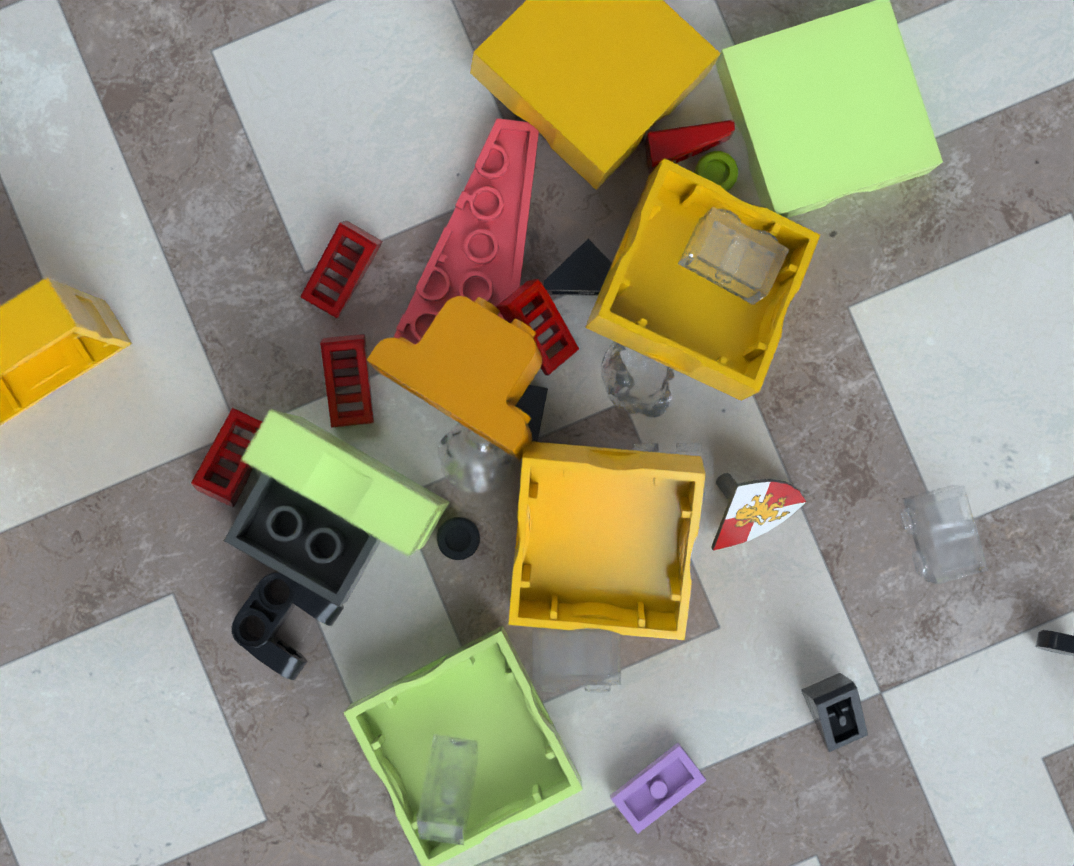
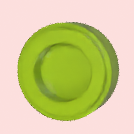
(718, 168)

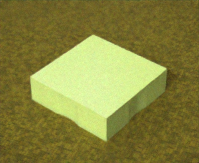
(828, 109)
(345, 481)
(470, 695)

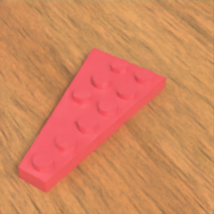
(486, 234)

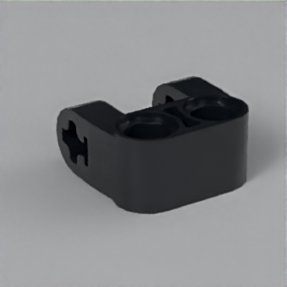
(273, 613)

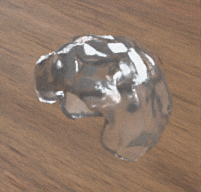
(636, 381)
(473, 462)

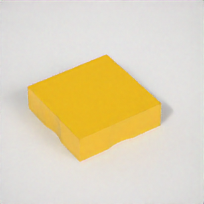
(593, 74)
(677, 314)
(51, 339)
(605, 539)

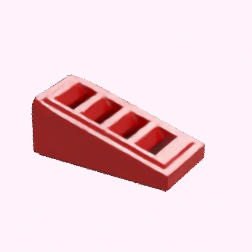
(685, 142)
(535, 292)
(322, 301)
(344, 343)
(217, 451)

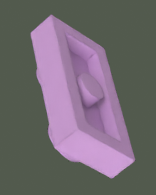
(657, 788)

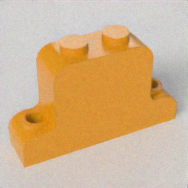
(469, 369)

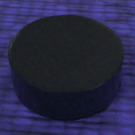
(458, 538)
(1055, 642)

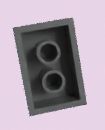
(302, 540)

